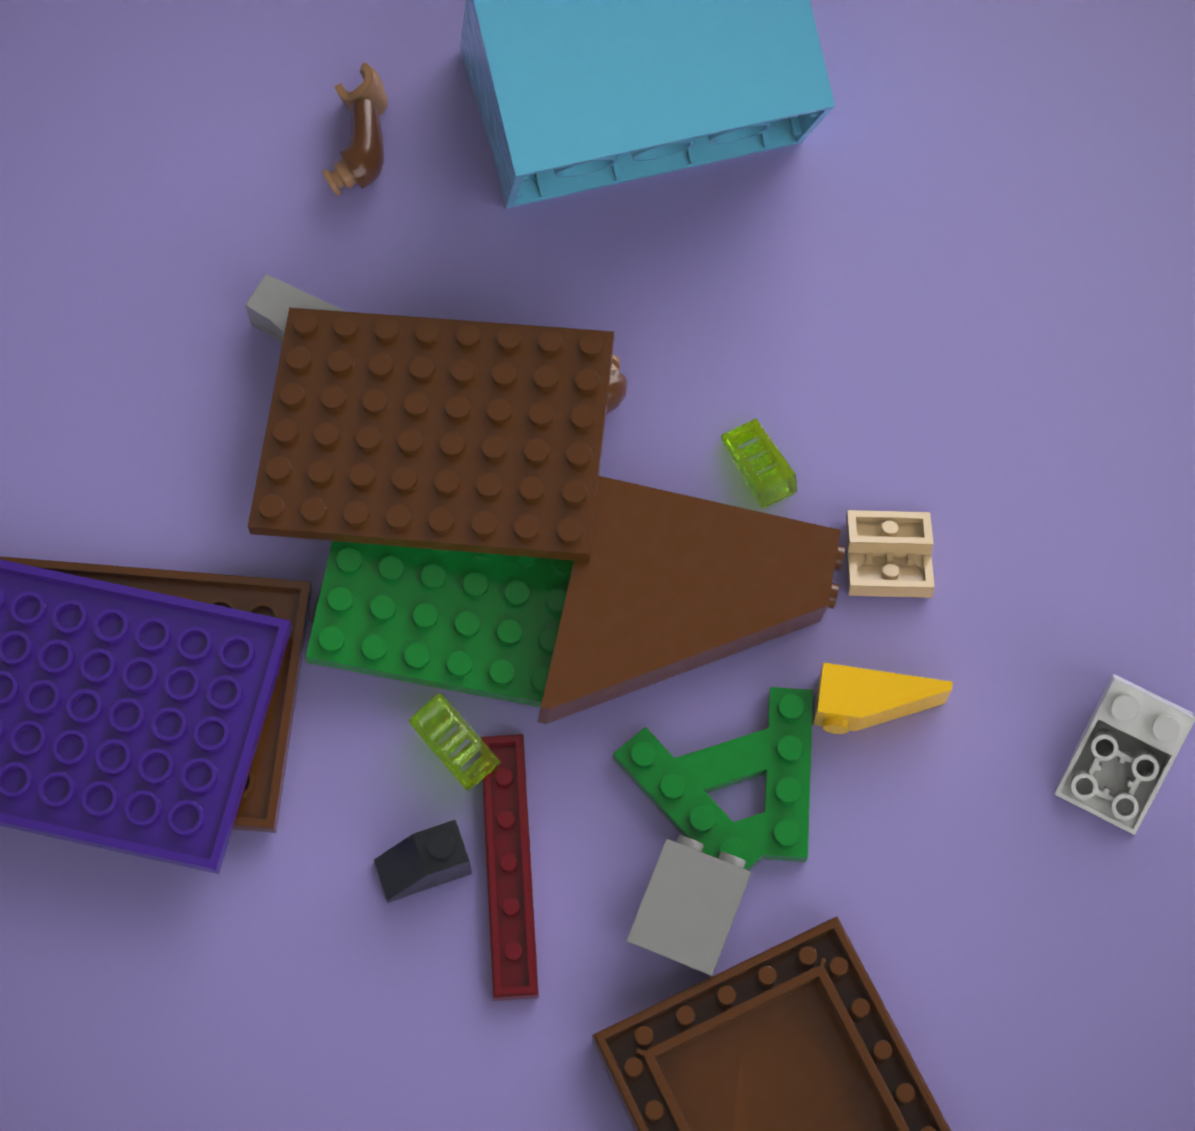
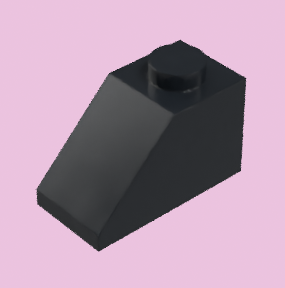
(423, 861)

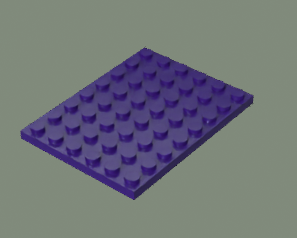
(129, 713)

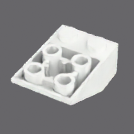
(1124, 754)

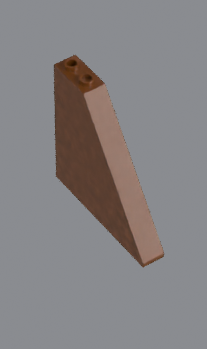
(679, 588)

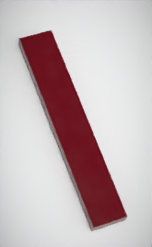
(509, 872)

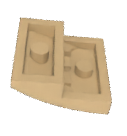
(889, 554)

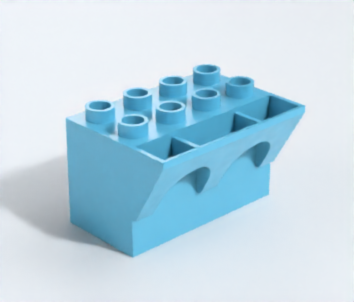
(637, 86)

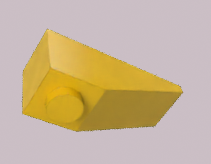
(866, 697)

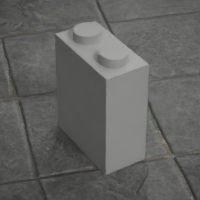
(690, 904)

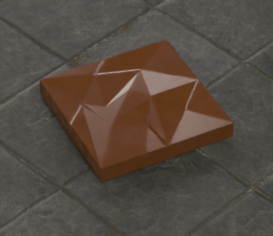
(771, 1048)

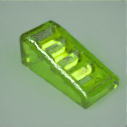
(769, 485)
(434, 722)

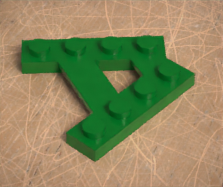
(778, 752)

